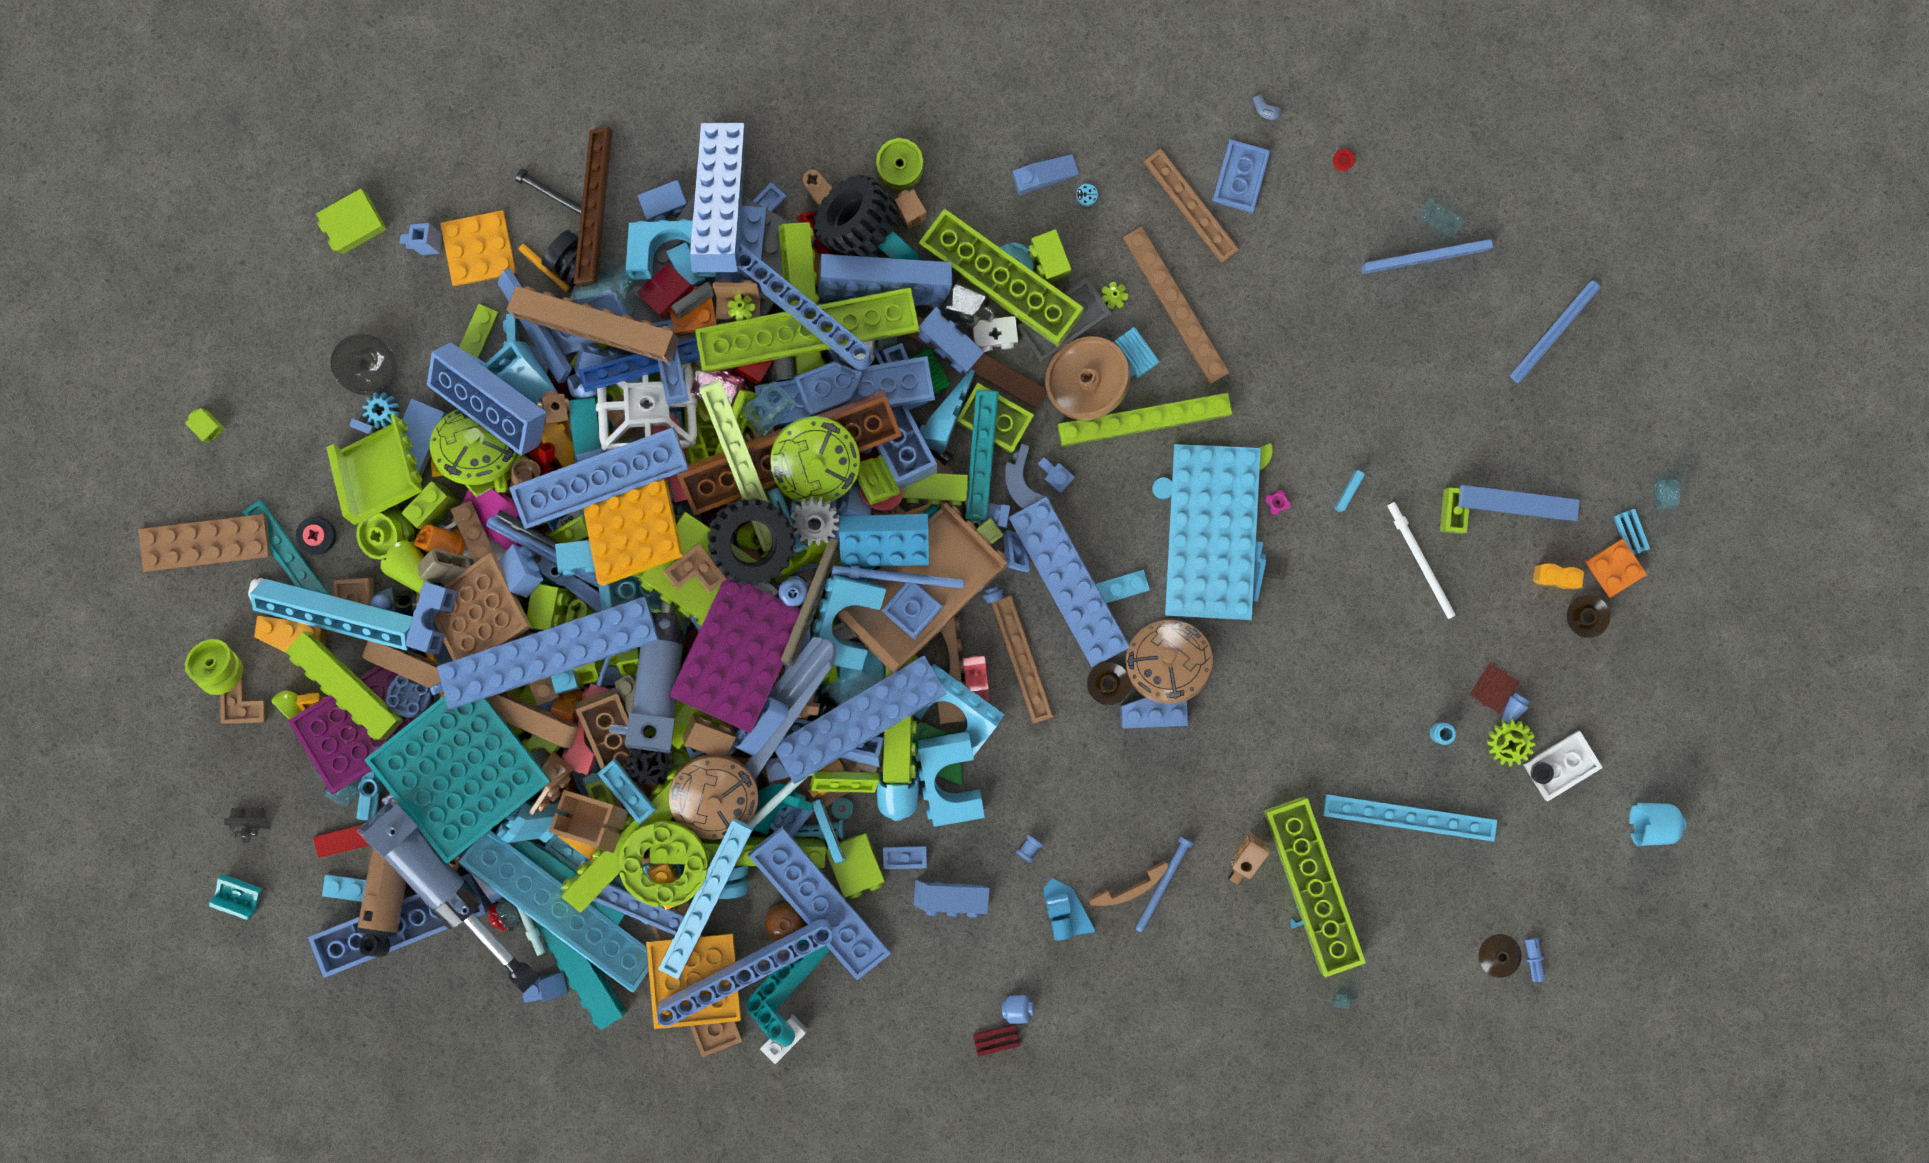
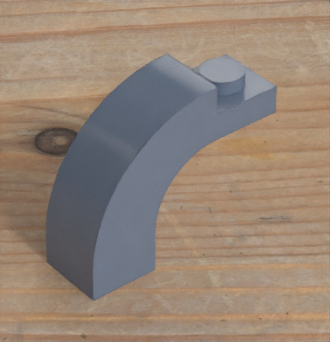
(1015, 483)

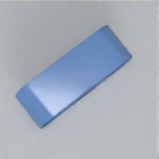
(769, 720)

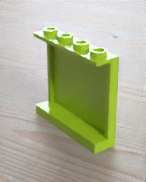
(375, 472)
(691, 596)

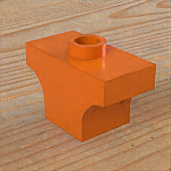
(566, 704)

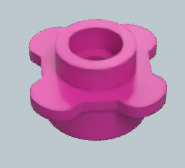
(1271, 500)

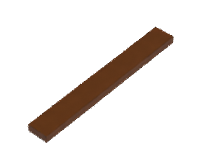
(593, 207)
(1001, 376)

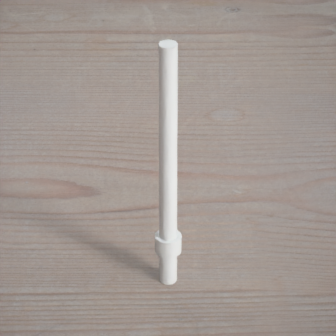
(1401, 523)

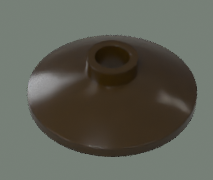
(1598, 613)
(1120, 683)
(1490, 951)

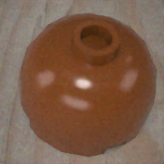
(782, 920)

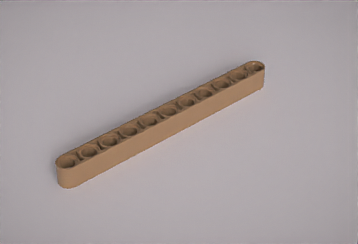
(509, 707)

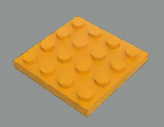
(632, 532)
(708, 957)

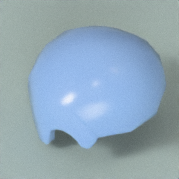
(576, 388)

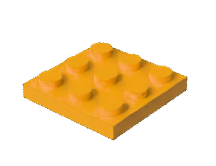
(477, 247)

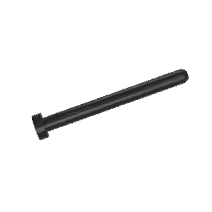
(523, 177)

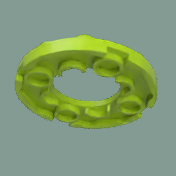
(656, 893)

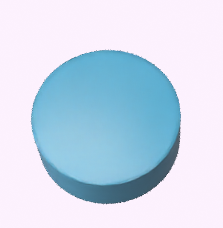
(1162, 488)

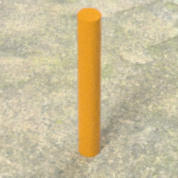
(537, 261)

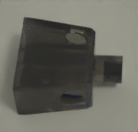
(967, 304)

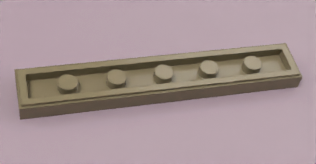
(811, 602)

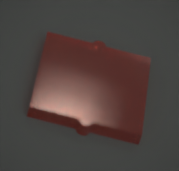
(1494, 688)

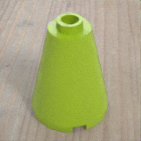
(403, 563)

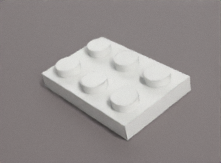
(1571, 763)

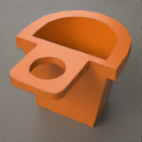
(438, 538)

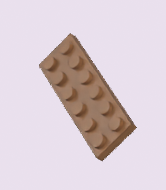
(204, 542)

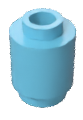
(1449, 733)

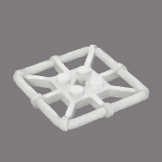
(638, 416)

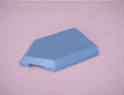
(827, 386)

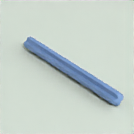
(1555, 331)
(533, 545)

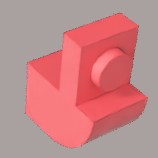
(976, 676)

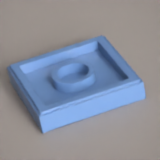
(912, 609)

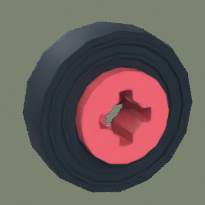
(323, 533)

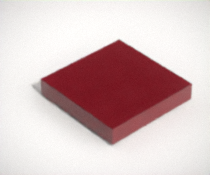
(664, 290)

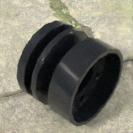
(562, 257)

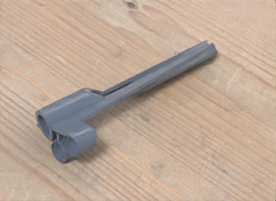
(795, 690)

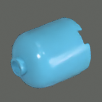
(897, 799)
(1656, 824)

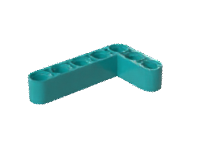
(774, 991)

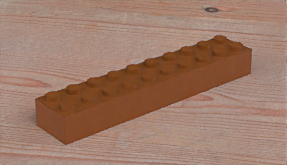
(712, 483)

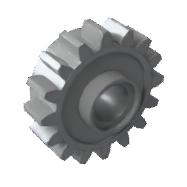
(815, 509)

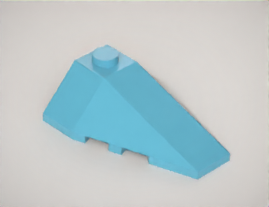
(943, 420)

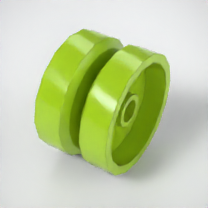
(901, 177)
(383, 531)
(214, 667)

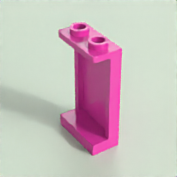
(490, 504)

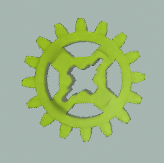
(1520, 739)

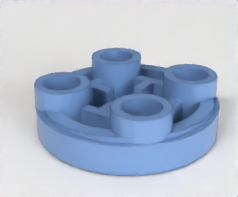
(408, 697)

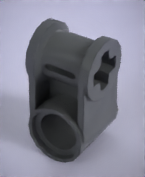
(781, 370)

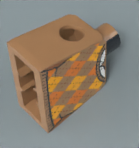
(1251, 850)

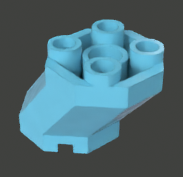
(523, 826)

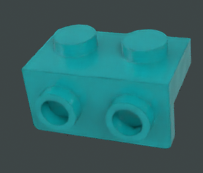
(236, 897)

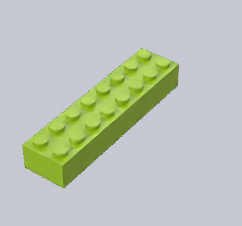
(1002, 278)
(1314, 886)

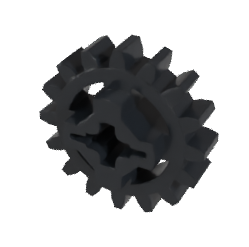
(643, 770)

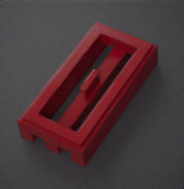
(977, 1036)

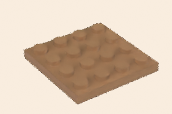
(483, 611)

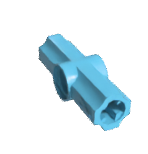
(368, 801)

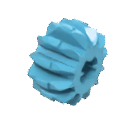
(383, 401)

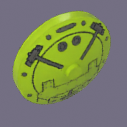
(468, 451)
(815, 459)

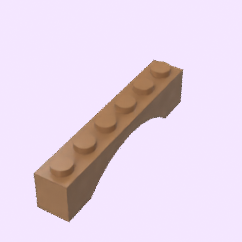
(948, 711)

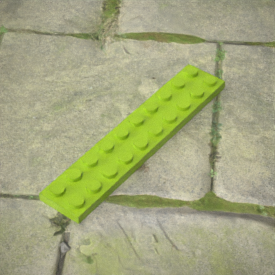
(783, 336)

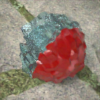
(504, 915)

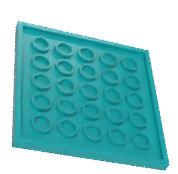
(457, 773)

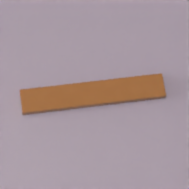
(1191, 205)
(1022, 659)

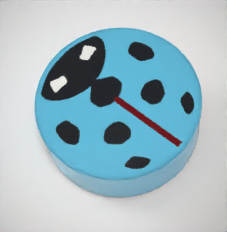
(1086, 195)

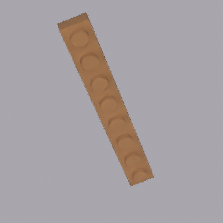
(1175, 305)

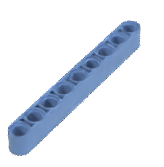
(804, 308)
(739, 981)

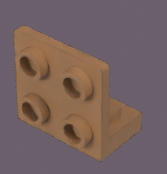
(726, 291)
(559, 773)

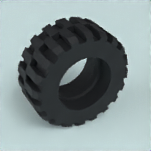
(855, 217)
(772, 563)

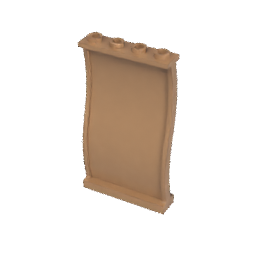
(953, 553)

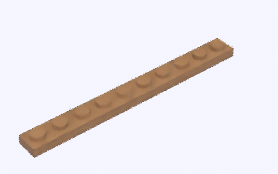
(479, 547)

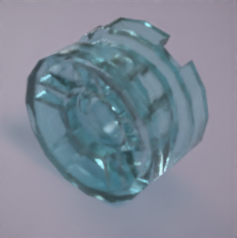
(1667, 493)
(343, 797)

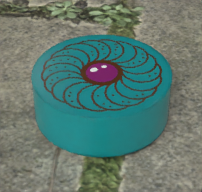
(842, 808)

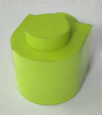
(747, 537)

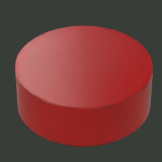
(1343, 159)

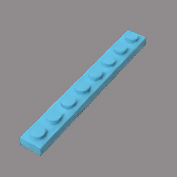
(1409, 817)
(706, 898)

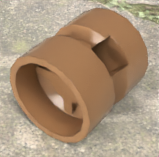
(523, 471)

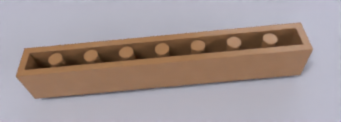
(593, 324)

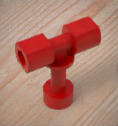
(543, 457)

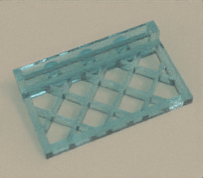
(607, 282)

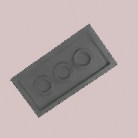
(1094, 312)

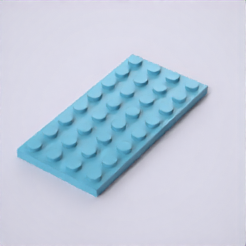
(1212, 532)

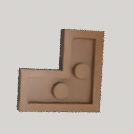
(697, 564)
(237, 710)

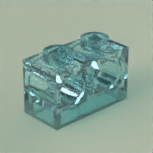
(773, 411)

